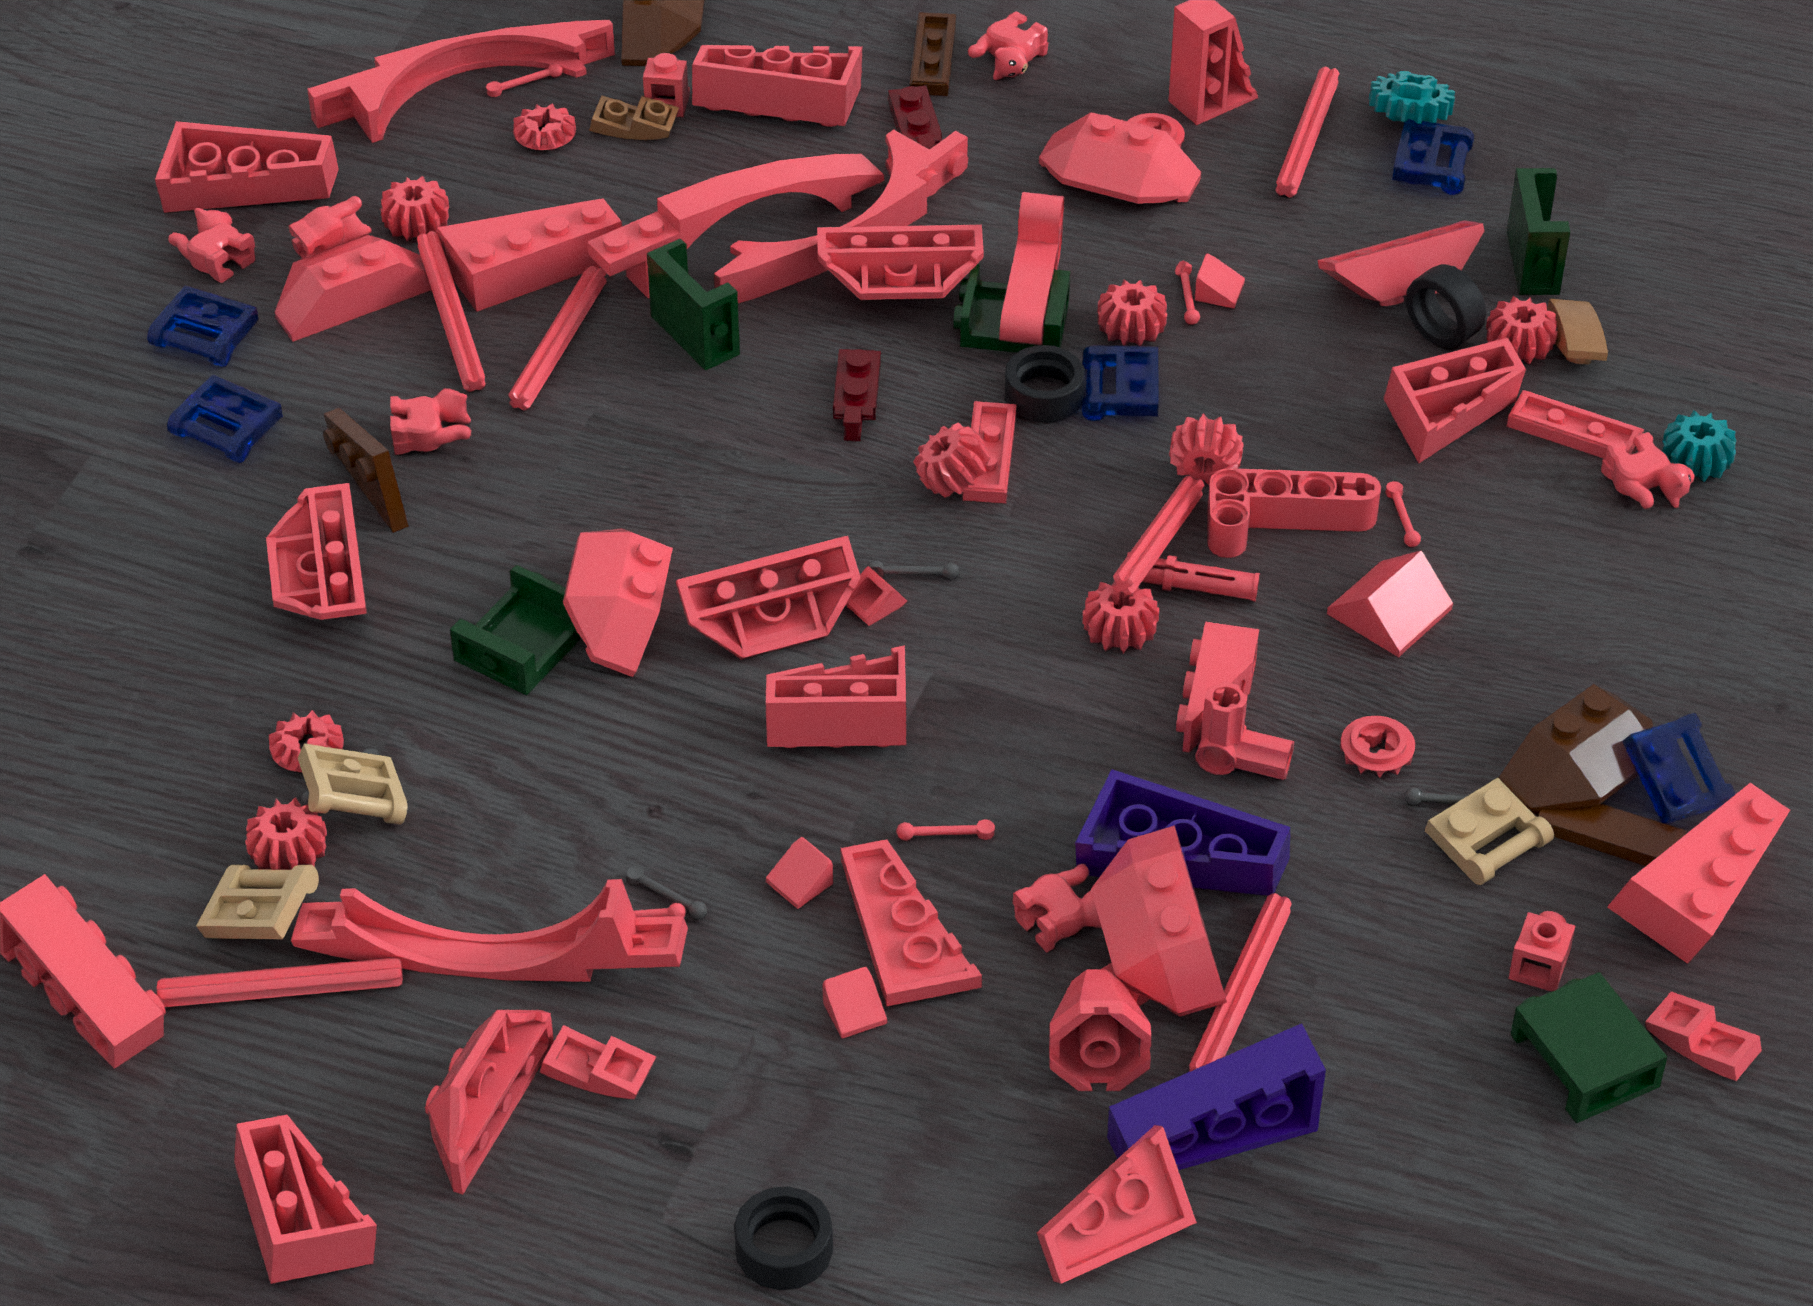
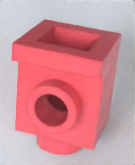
(667, 77)
(1545, 940)

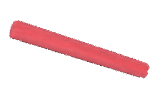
(1307, 132)
(451, 312)
(557, 338)
(1157, 536)
(1243, 981)
(280, 982)

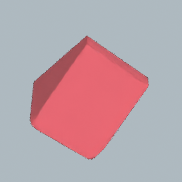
(1218, 283)
(874, 598)
(801, 873)
(853, 1002)

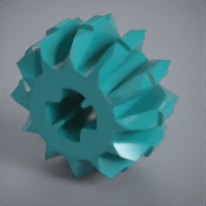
(1700, 444)

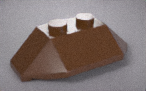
(658, 27)
(1576, 753)

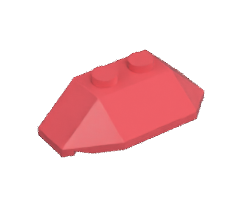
(1120, 160)
(900, 259)
(1390, 267)
(348, 285)
(317, 556)
(616, 595)
(772, 598)
(1157, 926)
(485, 1088)

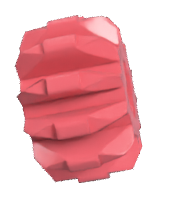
(414, 208)
(1132, 313)
(1526, 326)
(1205, 447)
(951, 460)
(1120, 618)
(285, 836)

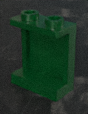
(1534, 241)
(982, 310)
(696, 319)
(519, 634)
(1591, 1045)

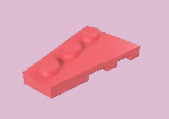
(1120, 1211)

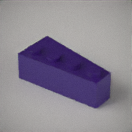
(1219, 843)
(1230, 1104)

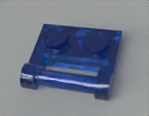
(1420, 151)
(207, 315)
(1134, 381)
(229, 407)
(1667, 773)

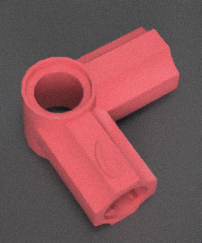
(1230, 745)

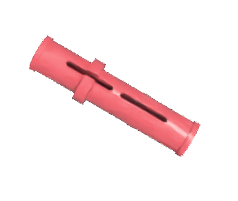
(1202, 578)

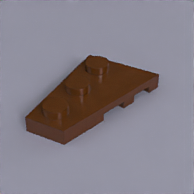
(368, 465)

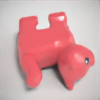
(1011, 45)
(328, 228)
(215, 245)
(418, 421)
(1646, 469)
(1056, 906)

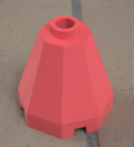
(1099, 1034)

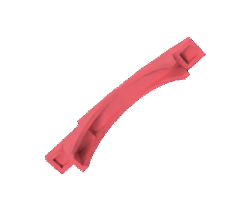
(397, 76)
(913, 177)
(697, 207)
(596, 938)

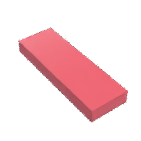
(1569, 425)
(996, 427)

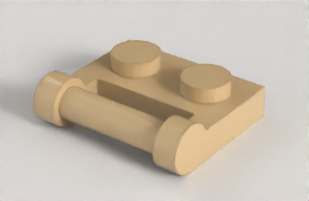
(353, 773)
(1479, 821)
(256, 902)

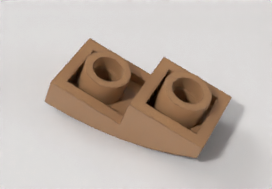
(643, 122)
(1579, 331)

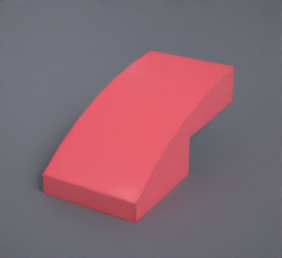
(1694, 1033)
(595, 1067)

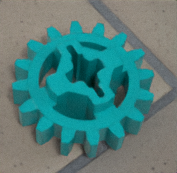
(1411, 97)

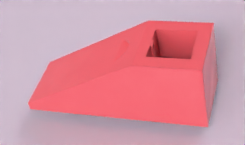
(1222, 655)

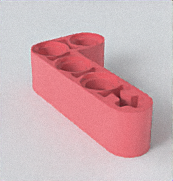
(1032, 268)
(1286, 501)

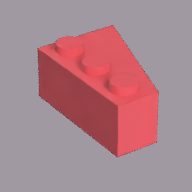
(1207, 62)
(1452, 393)
(839, 704)
(295, 1204)

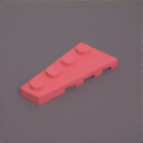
(902, 930)

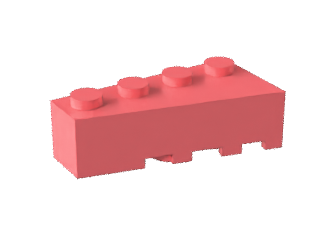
(778, 82)
(243, 167)
(524, 250)
(1697, 879)
(79, 971)

